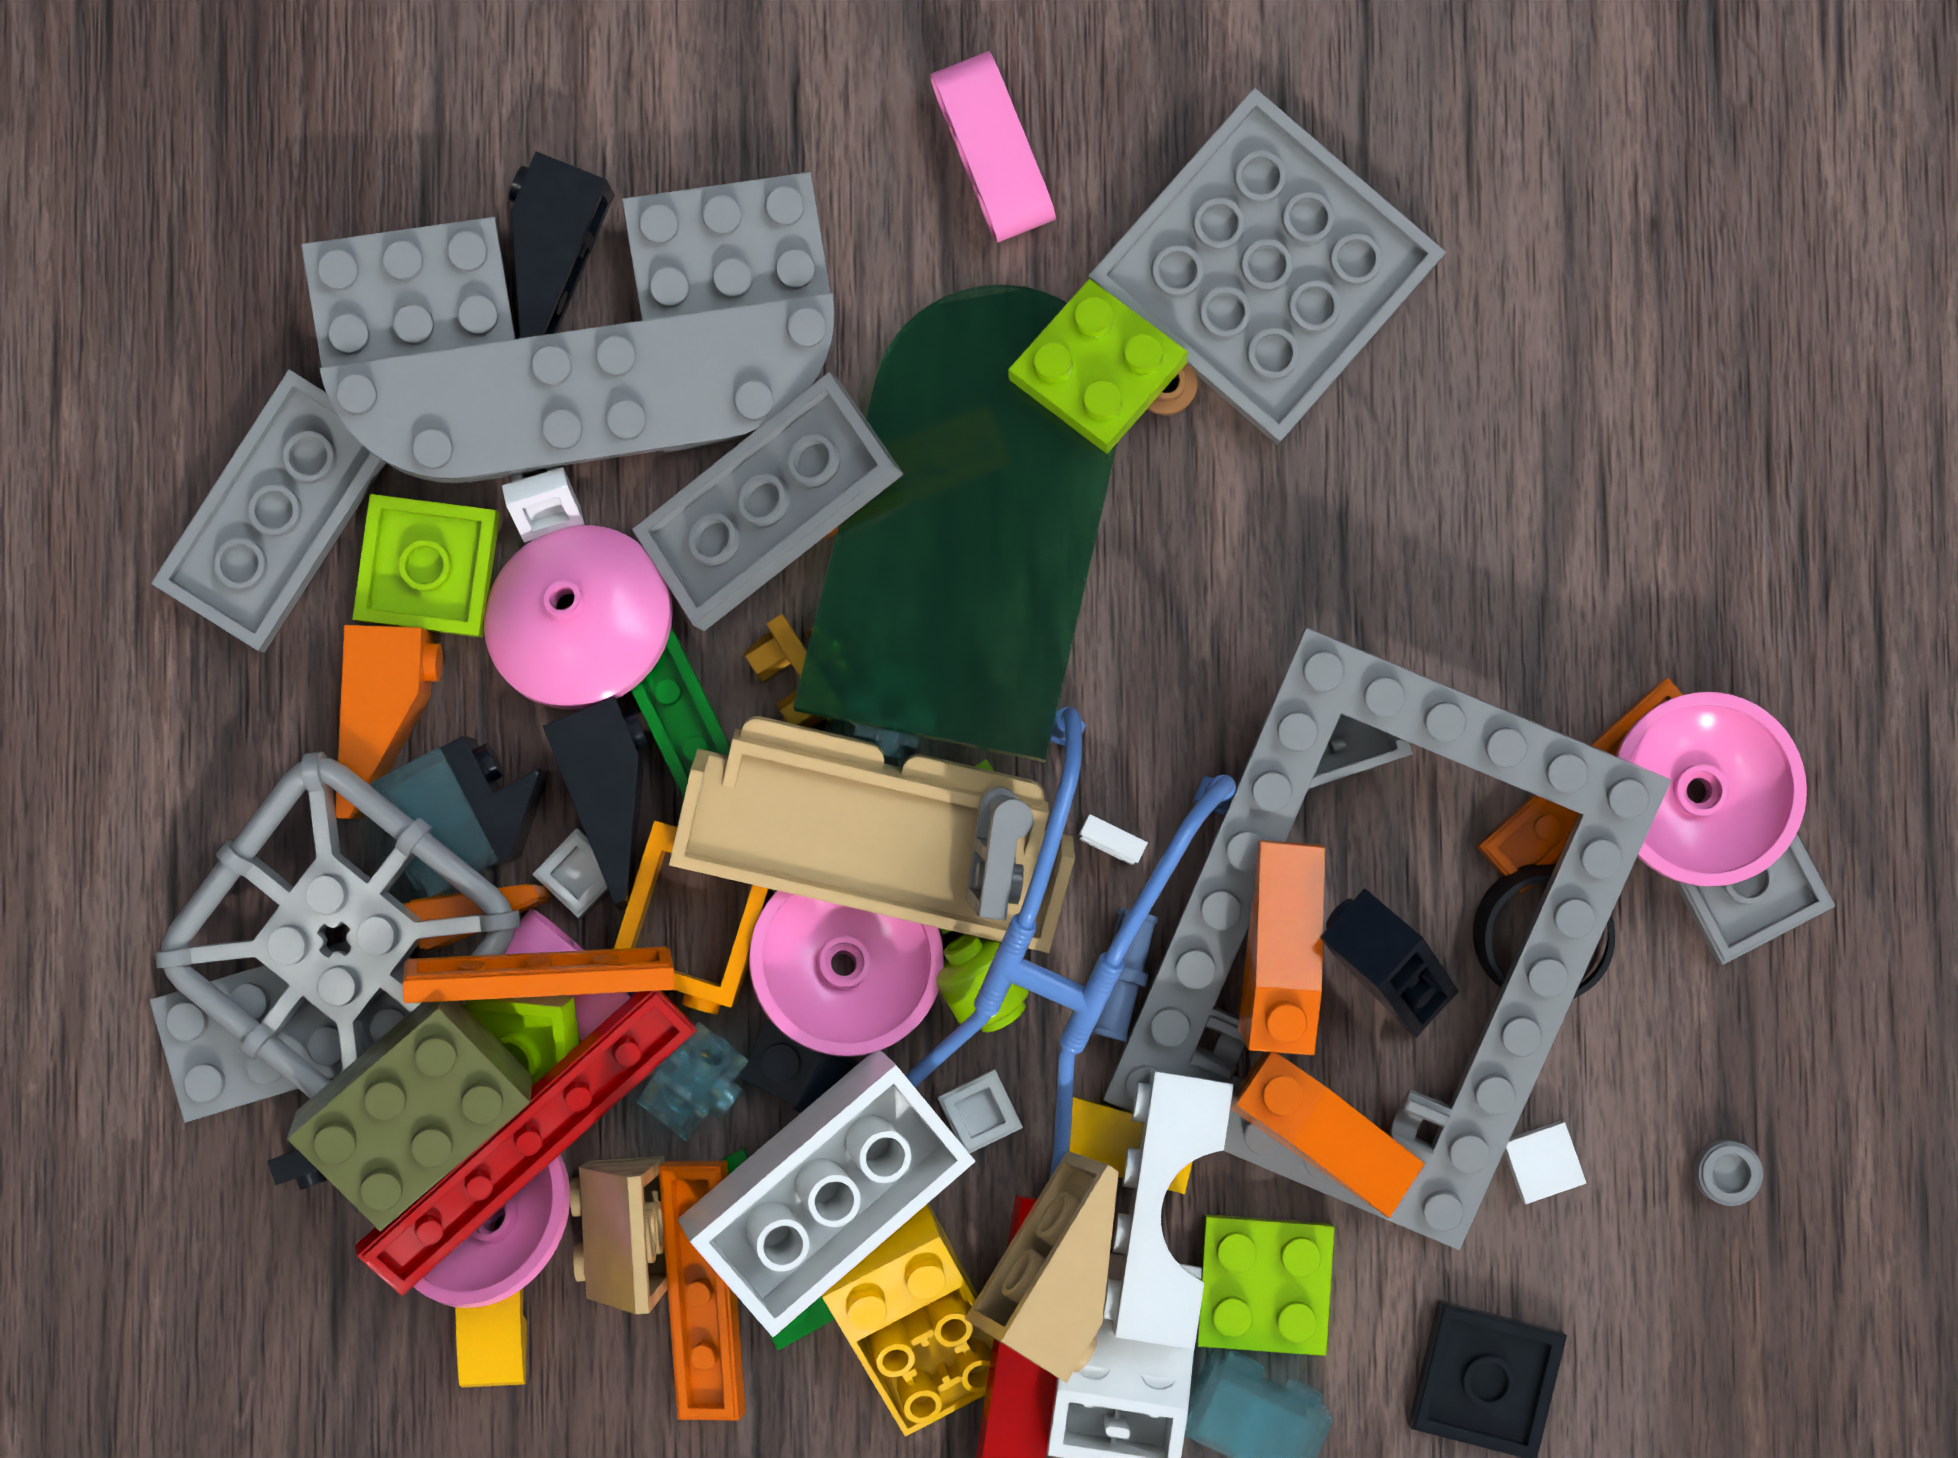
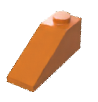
(382, 697)
(1284, 949)
(1325, 1132)

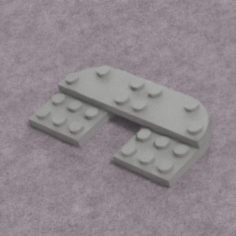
(442, 390)

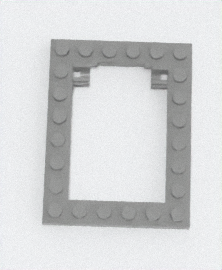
(1614, 817)

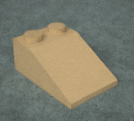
(621, 1232)
(1054, 1274)

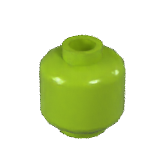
(963, 975)

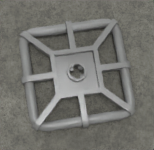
(326, 895)

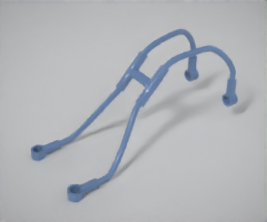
(1086, 1000)

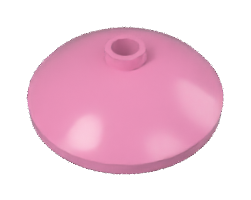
(596, 644)
(1749, 779)
(832, 1012)
(503, 1261)

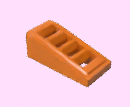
(520, 898)

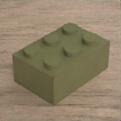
(411, 1109)

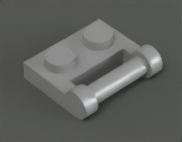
(993, 869)

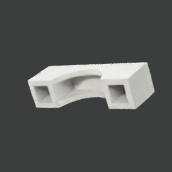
(1155, 1294)

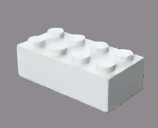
(825, 1191)

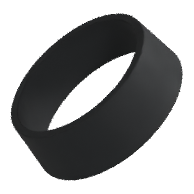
(1492, 903)

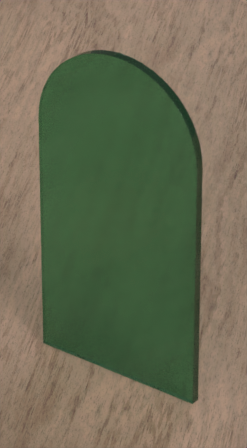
(971, 569)

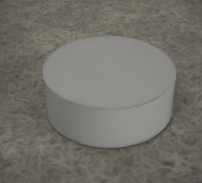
(1728, 1172)

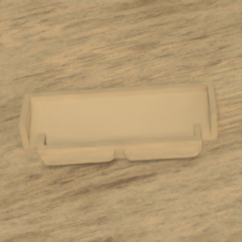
(847, 829)

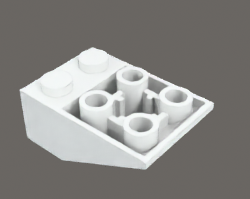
(1125, 1399)

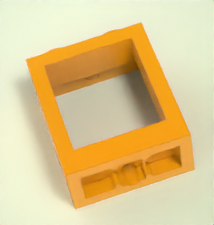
(698, 993)

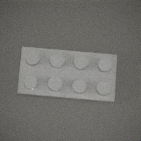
(767, 502)
(271, 516)
(207, 1059)

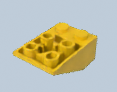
(909, 1325)

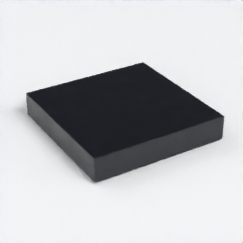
(1487, 1380)

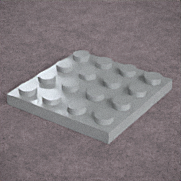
(1268, 265)

